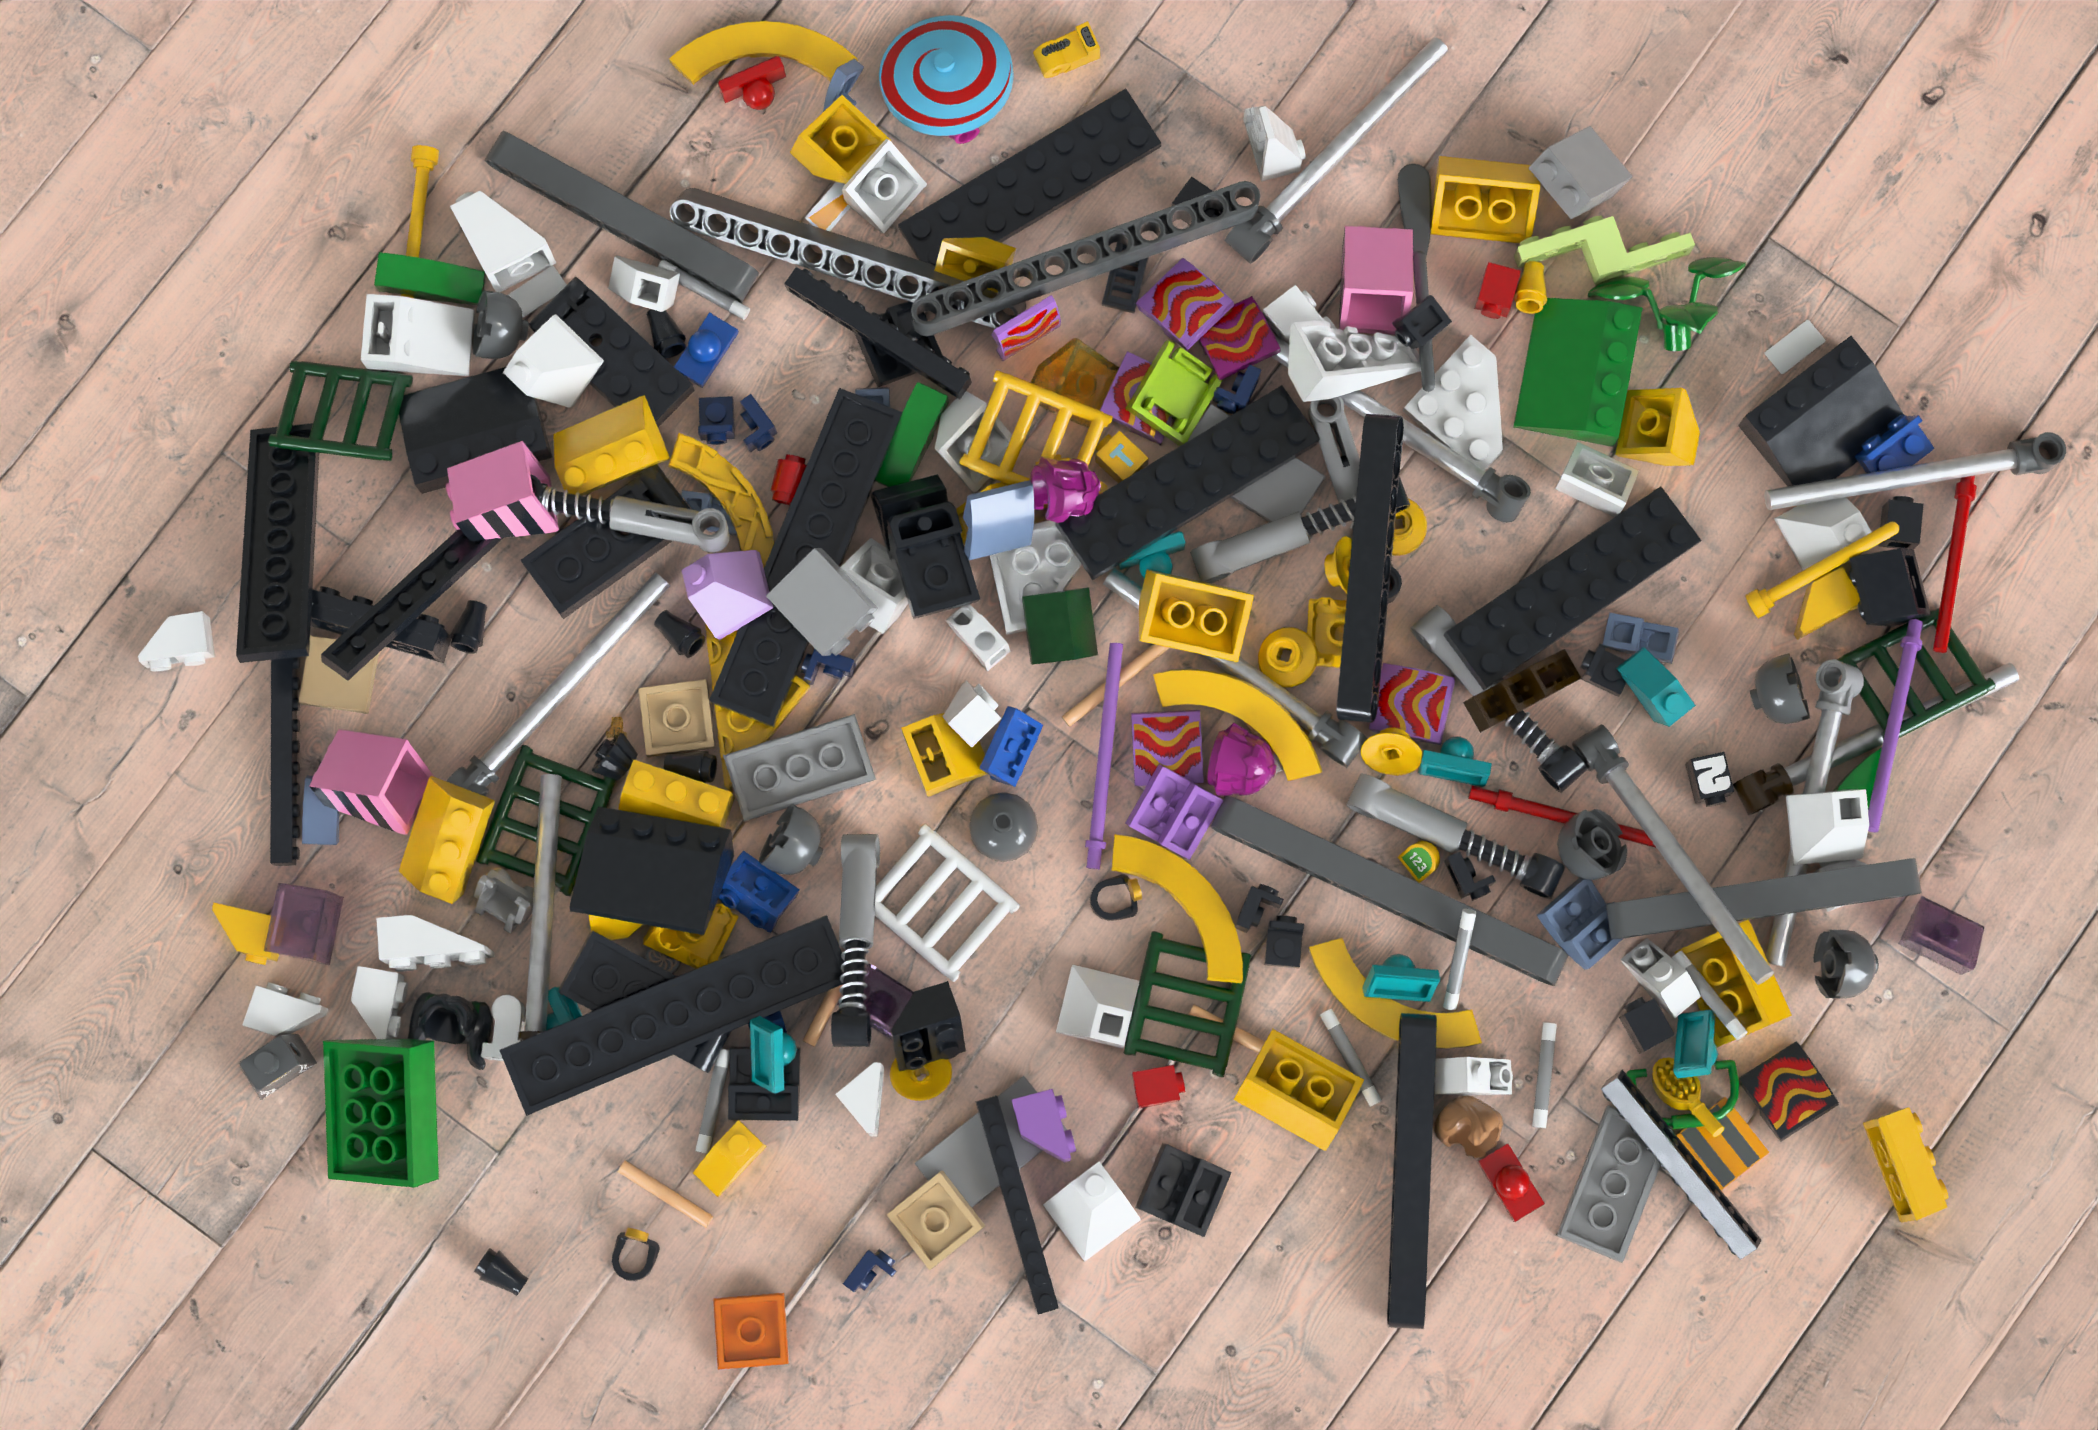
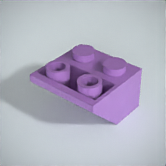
(1041, 1124)

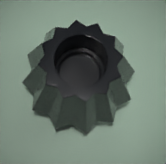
(614, 757)

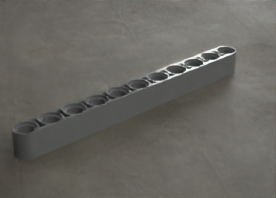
(831, 244)
(1075, 271)
(1387, 889)

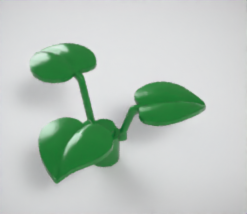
(1677, 319)

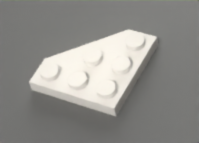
(1463, 405)
(1032, 570)

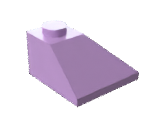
(728, 589)

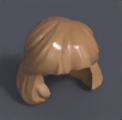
(1470, 1124)

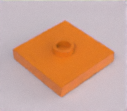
(751, 1331)

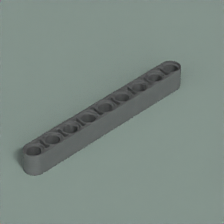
(620, 216)
(1767, 898)

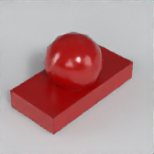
(754, 84)
(1511, 1182)

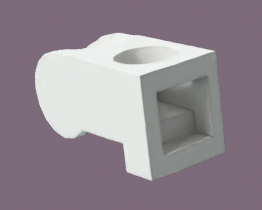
(979, 636)
(509, 1020)

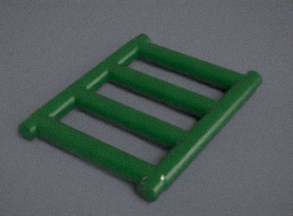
(348, 446)
(1921, 715)
(514, 790)
(1143, 1011)

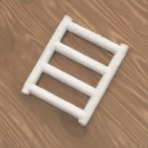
(979, 882)

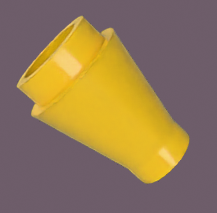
(1531, 290)

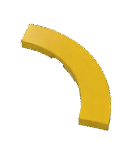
(760, 40)
(730, 490)
(1248, 704)
(1193, 894)
(1383, 1014)

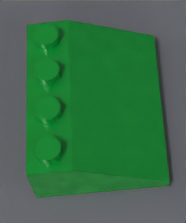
(1578, 369)
(381, 1111)

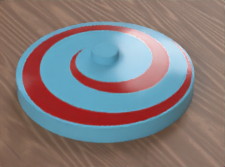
(946, 75)

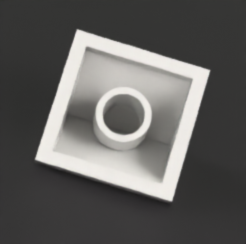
(883, 187)
(1597, 480)
(864, 1097)

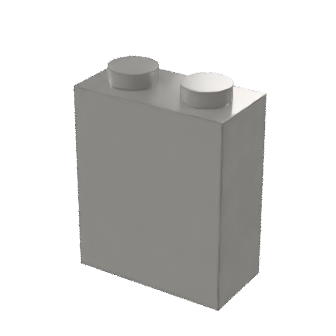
(1580, 172)
(823, 603)

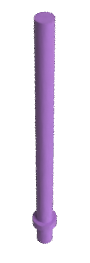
(1911, 644)
(1095, 843)

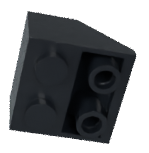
(1889, 587)
(928, 1028)

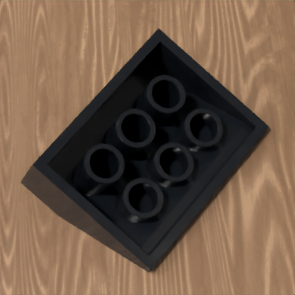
(1822, 417)
(465, 422)
(652, 870)

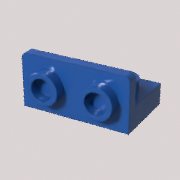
(1898, 447)
(1011, 746)
(757, 892)

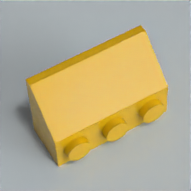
(1484, 200)
(608, 447)
(1193, 615)
(674, 796)
(445, 839)
(1750, 1003)
(1299, 1089)
(1906, 1164)

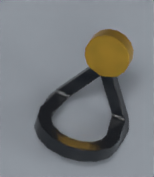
(1135, 895)
(634, 1234)

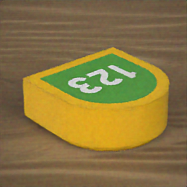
(1420, 860)

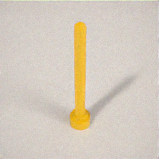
(424, 161)
(1763, 600)

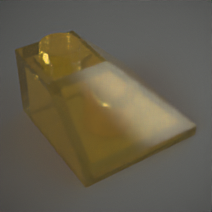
(1076, 374)

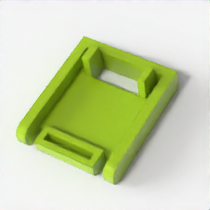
(1176, 388)

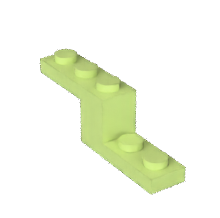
(1604, 249)

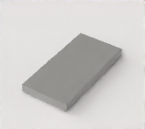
(1280, 491)
(799, 767)
(966, 1154)
(1610, 1189)

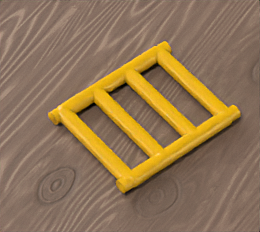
(1035, 394)

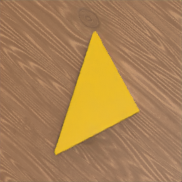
(736, 730)

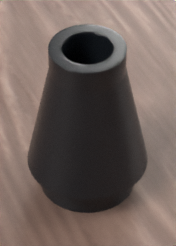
(665, 334)
(469, 629)
(682, 635)
(693, 765)
(500, 1272)

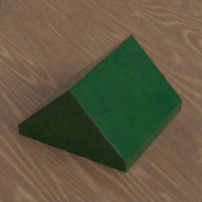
(1059, 626)

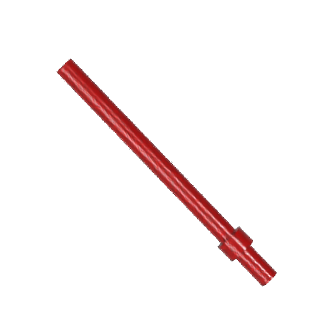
(1964, 494)
(1505, 801)

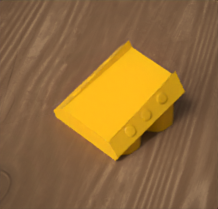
(1326, 628)
(691, 947)

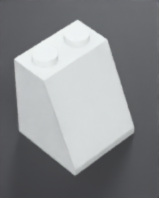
(501, 241)

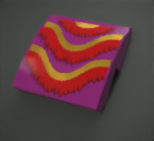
(1239, 339)

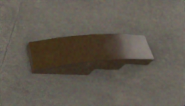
(1522, 690)

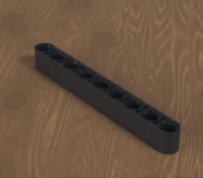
(1370, 567)
(1412, 1171)

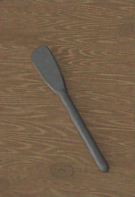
(1416, 213)

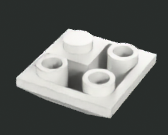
(1827, 826)
(1097, 1006)

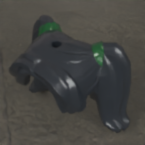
(452, 1021)

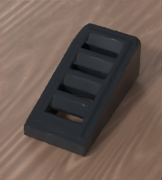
(1118, 302)

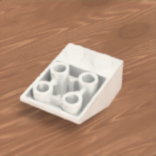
(416, 336)
(413, 941)

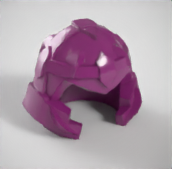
(1065, 487)
(1240, 762)

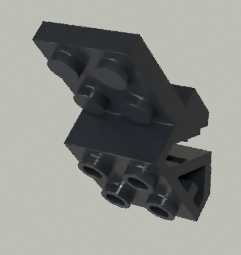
(927, 544)

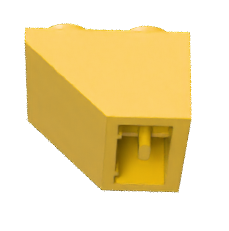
(942, 754)

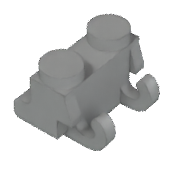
(503, 899)

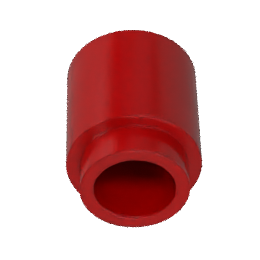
(787, 478)

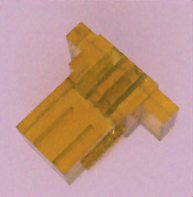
(616, 728)

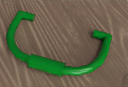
(1689, 1120)

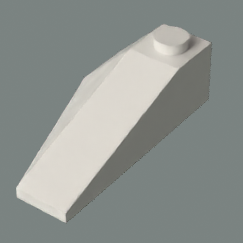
(1272, 144)
(1339, 361)

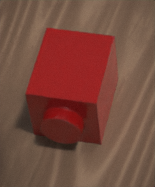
(1497, 290)
(1157, 1086)

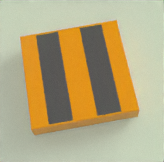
(1728, 1153)

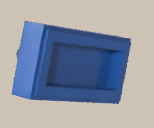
(706, 349)

